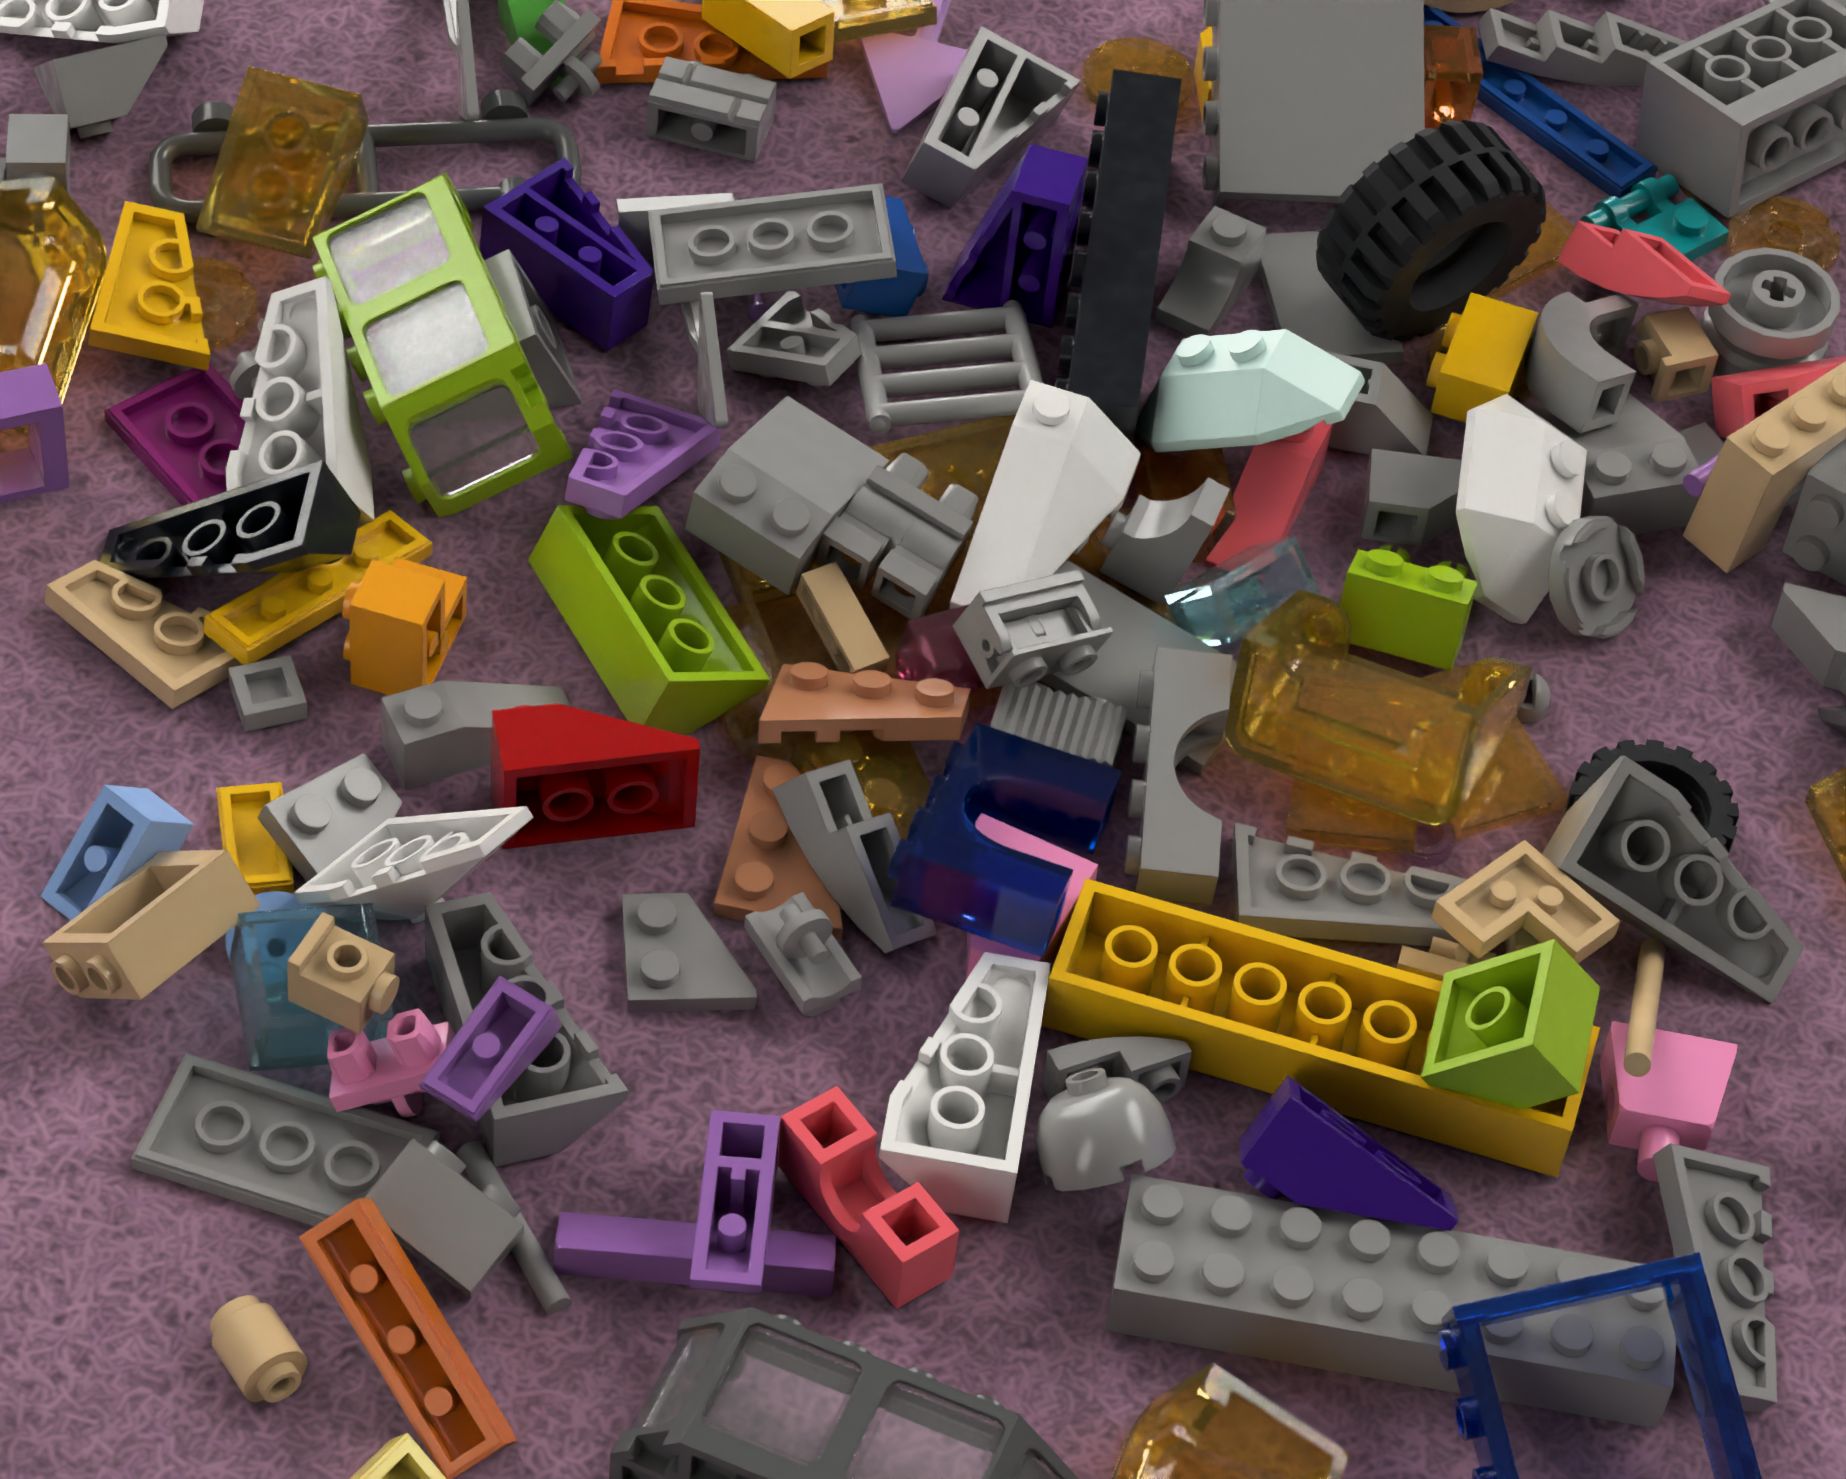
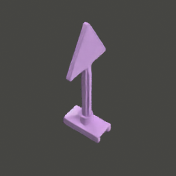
(911, 70)

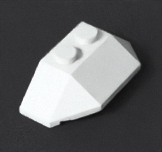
(1513, 501)

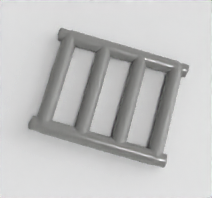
(878, 387)

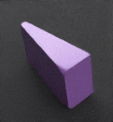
(491, 1049)

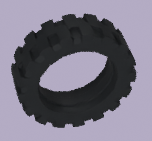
(1694, 780)

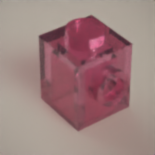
(935, 651)

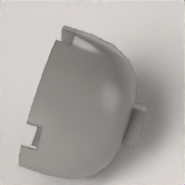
(1099, 1130)

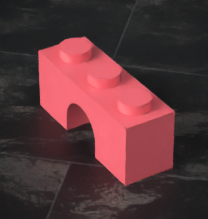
(894, 1236)

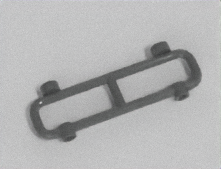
(502, 120)

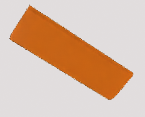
(408, 1338)

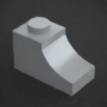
(1214, 273)
(1160, 539)

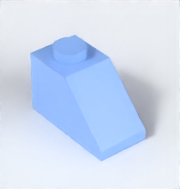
(113, 841)

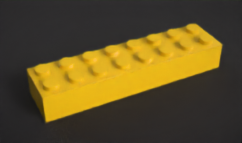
(1281, 1008)

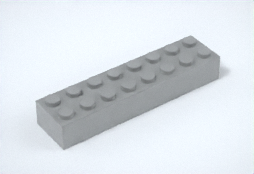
(1372, 1294)

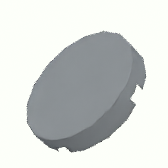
(1595, 577)

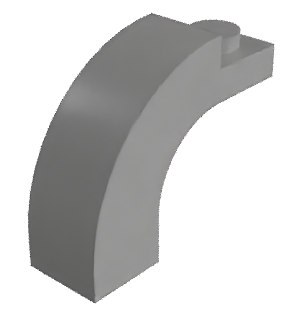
(1574, 362)

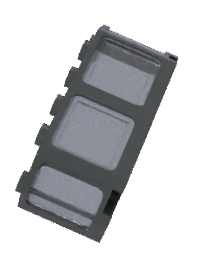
(783, 1402)

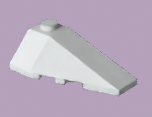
(100, 19)
(303, 398)
(967, 1097)

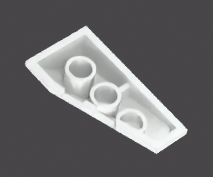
(1050, 491)
(412, 861)

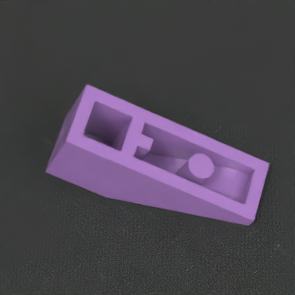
(736, 1202)

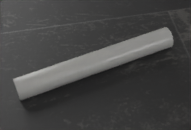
(527, 1250)

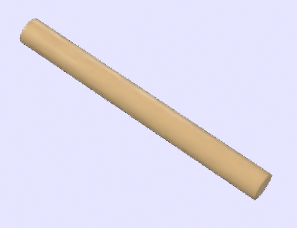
(1644, 1008)

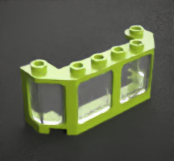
(438, 349)

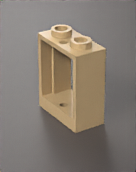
(150, 925)

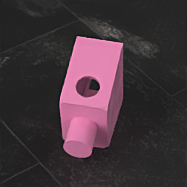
(1669, 1103)

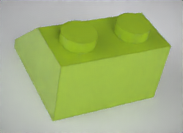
(1513, 1027)

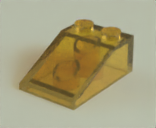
(283, 162)

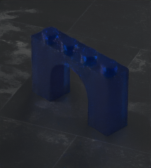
(977, 884)

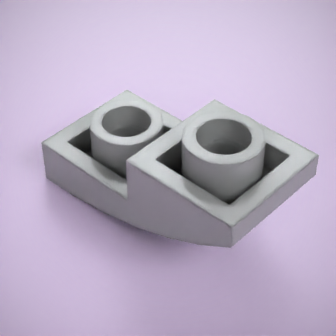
(1152, 1061)

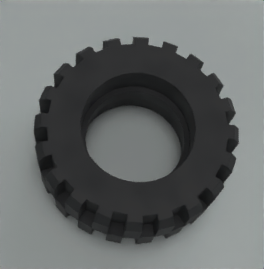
(1430, 229)

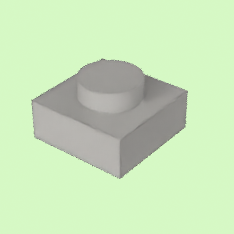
(267, 693)

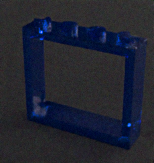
(1697, 1336)

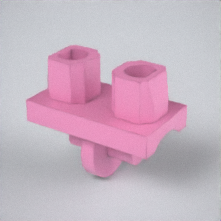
(388, 1066)

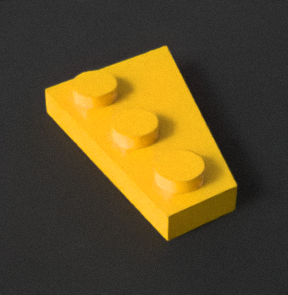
(150, 291)

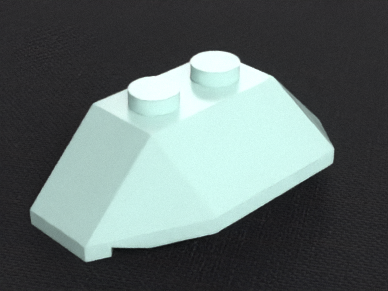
(1245, 391)

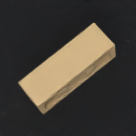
(841, 620)

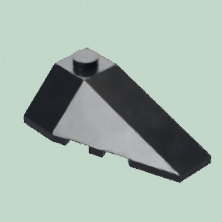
(253, 529)

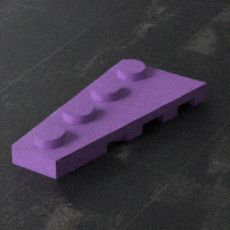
(636, 454)

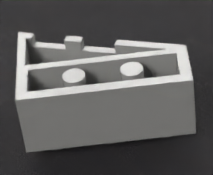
(986, 116)

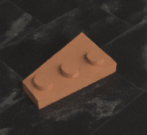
(840, 702)
(764, 856)

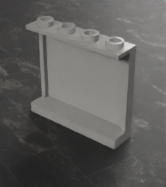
(1308, 94)

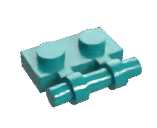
(1682, 225)

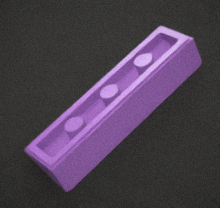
(664, 1253)

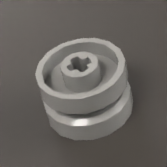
(1776, 311)

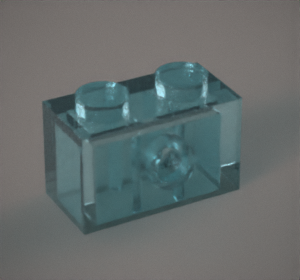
(1241, 591)

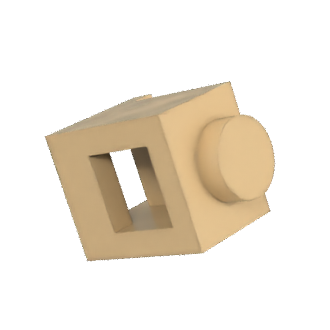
(1674, 354)
(341, 975)

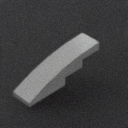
(1573, 51)

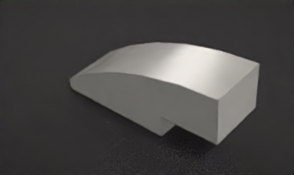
(850, 852)

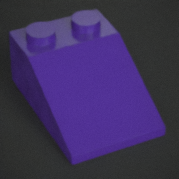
(1332, 1164)

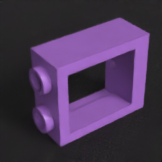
(32, 400)

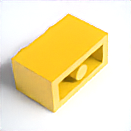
(1482, 357)

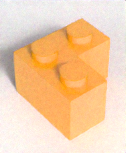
(401, 624)

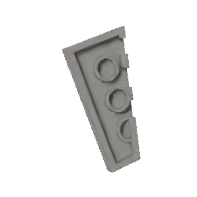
(1332, 897)
(1718, 1211)

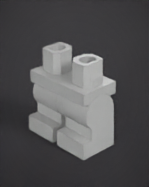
(901, 534)

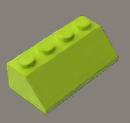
(646, 617)

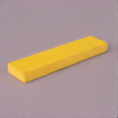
(304, 599)

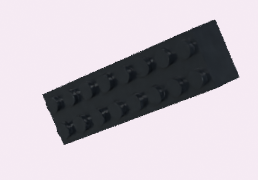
(1121, 244)

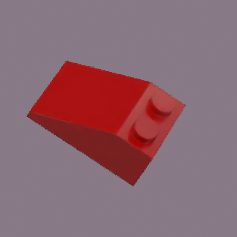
(590, 774)

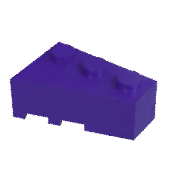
(1025, 239)
(571, 255)

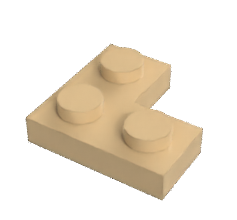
(1529, 894)

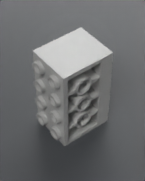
(1750, 104)

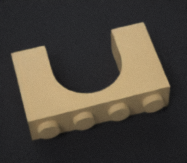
(1762, 469)

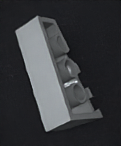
(567, 1084)

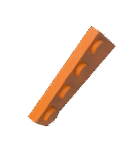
(647, 31)

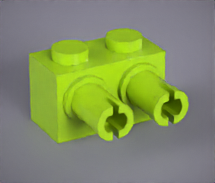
(1408, 607)

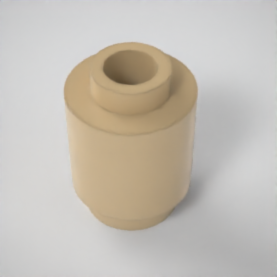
(257, 1349)

